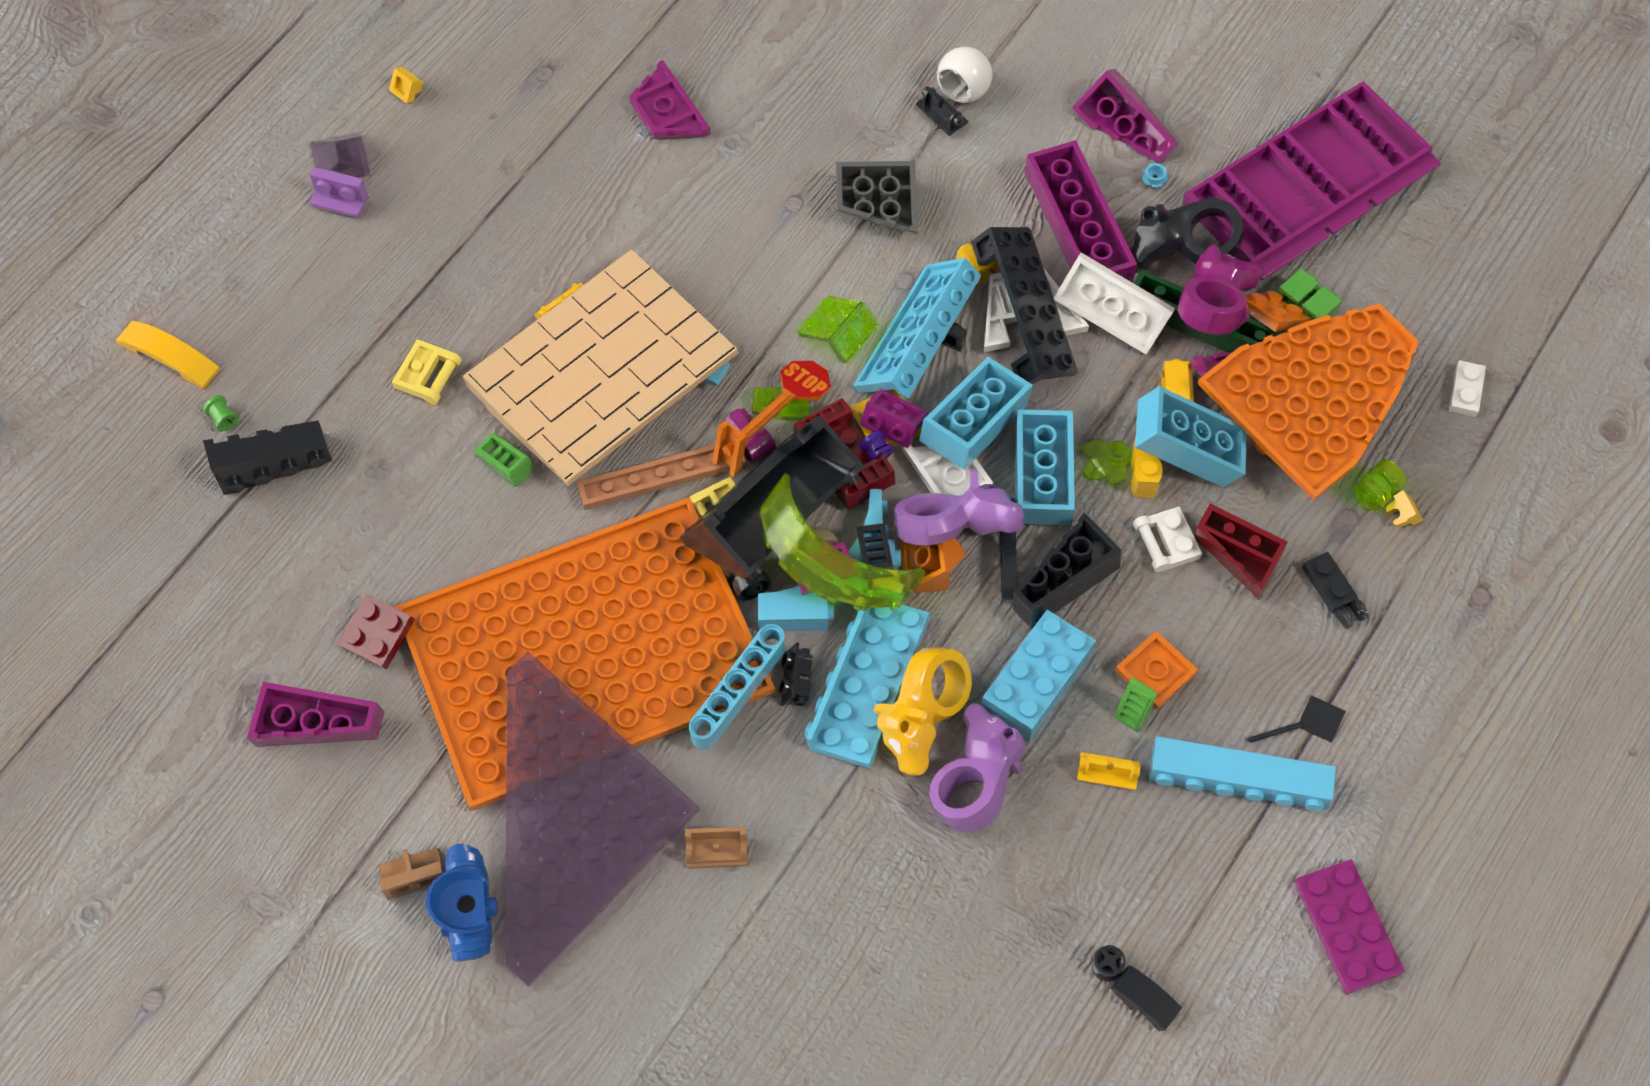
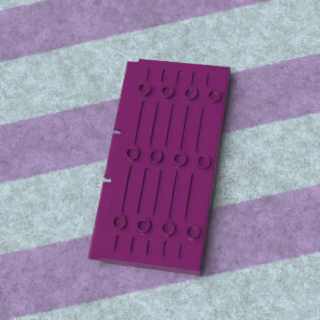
(1316, 177)

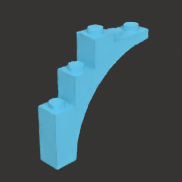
(810, 612)

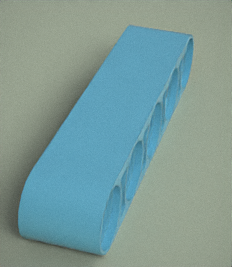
(736, 699)

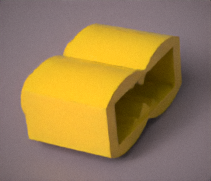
(1146, 473)

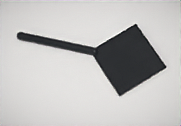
(1318, 719)

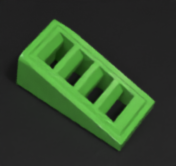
(516, 470)
(1136, 704)

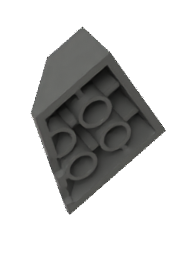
(879, 192)

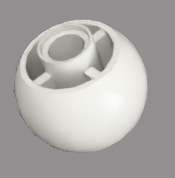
(964, 74)

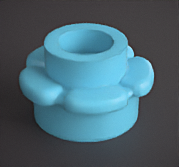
(1155, 170)

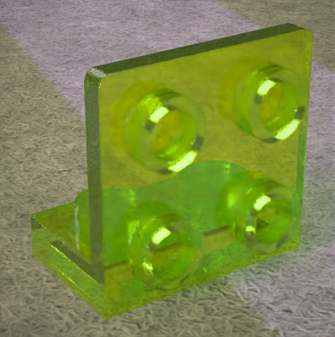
(840, 323)

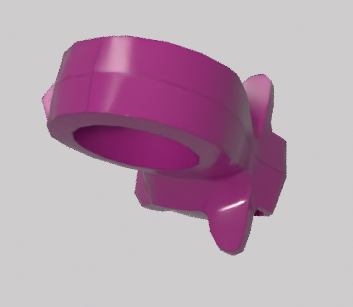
(1218, 282)

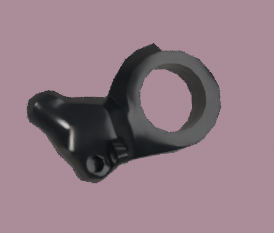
(1169, 231)

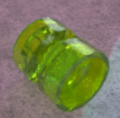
(1380, 485)

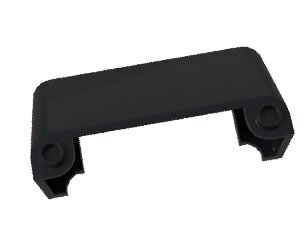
(732, 528)

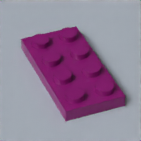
(1349, 926)

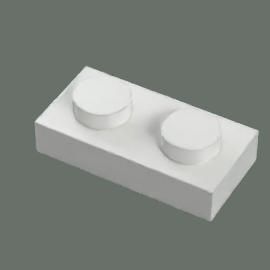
(1467, 388)

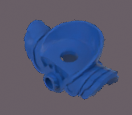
(463, 876)

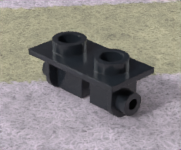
(940, 111)
(792, 687)

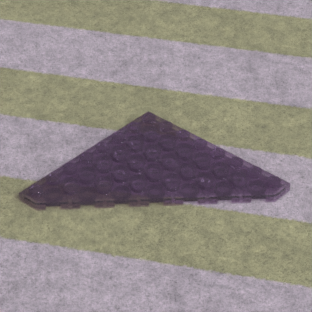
(577, 816)

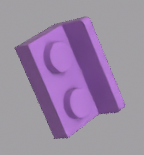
(338, 192)

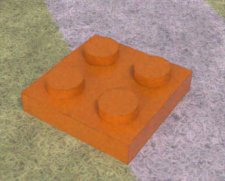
(1274, 311)
(1158, 667)

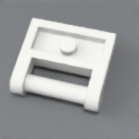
(1175, 536)

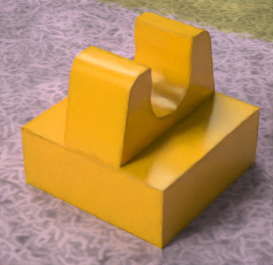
(405, 84)
(1408, 511)

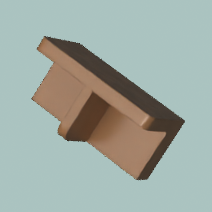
(410, 873)

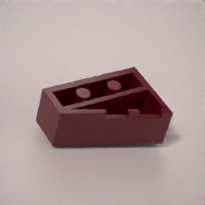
(1241, 547)

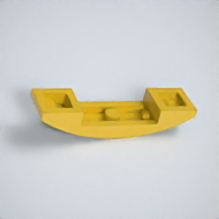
(169, 351)

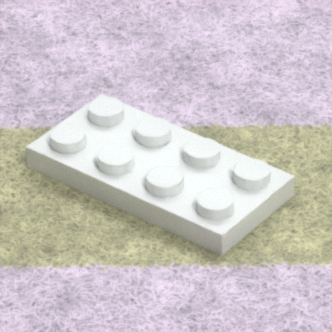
(1113, 303)

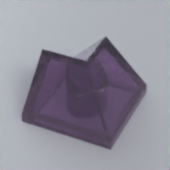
(342, 155)

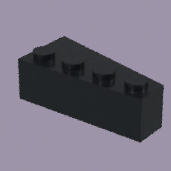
(266, 455)
(1067, 572)

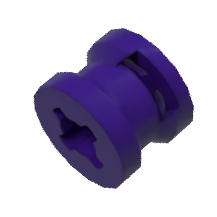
(875, 445)

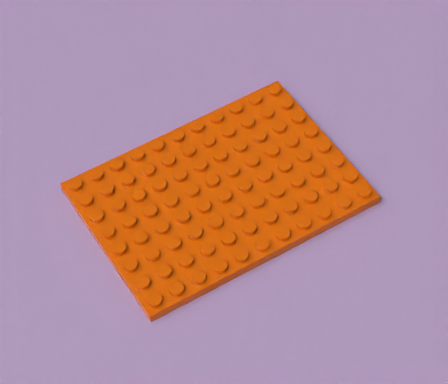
(613, 615)

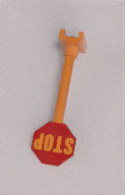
(800, 382)

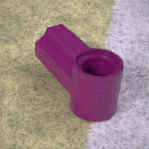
(760, 444)

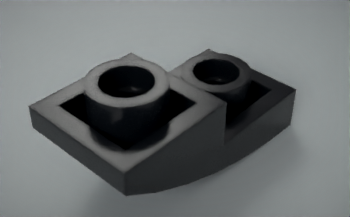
(1148, 997)

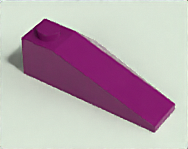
(1122, 113)

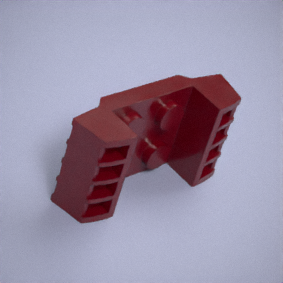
(875, 474)

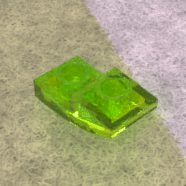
(793, 411)

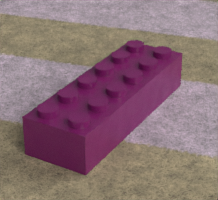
(1078, 208)

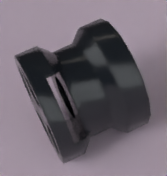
(1113, 958)

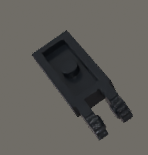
(1334, 589)

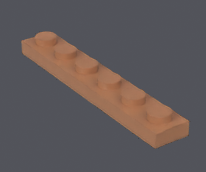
(650, 477)

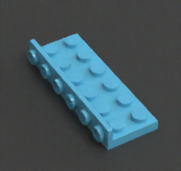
(919, 328)
(865, 675)

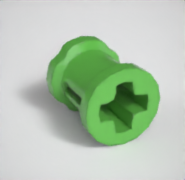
(220, 412)

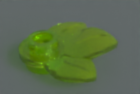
(1103, 463)

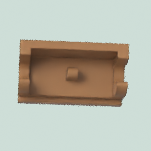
(716, 847)

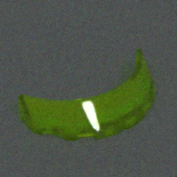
(823, 567)

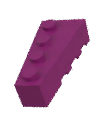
(307, 717)

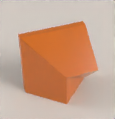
(935, 560)

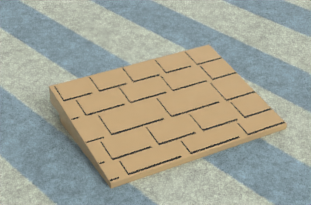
(599, 367)

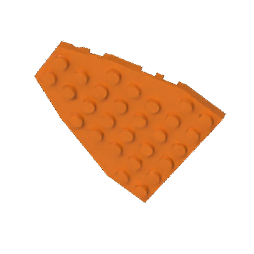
(1316, 391)

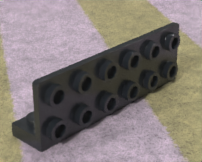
(1031, 301)

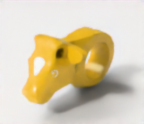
(910, 721)

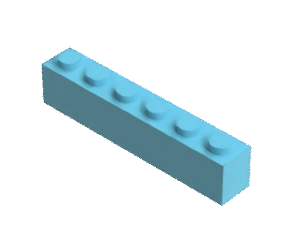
(1242, 774)

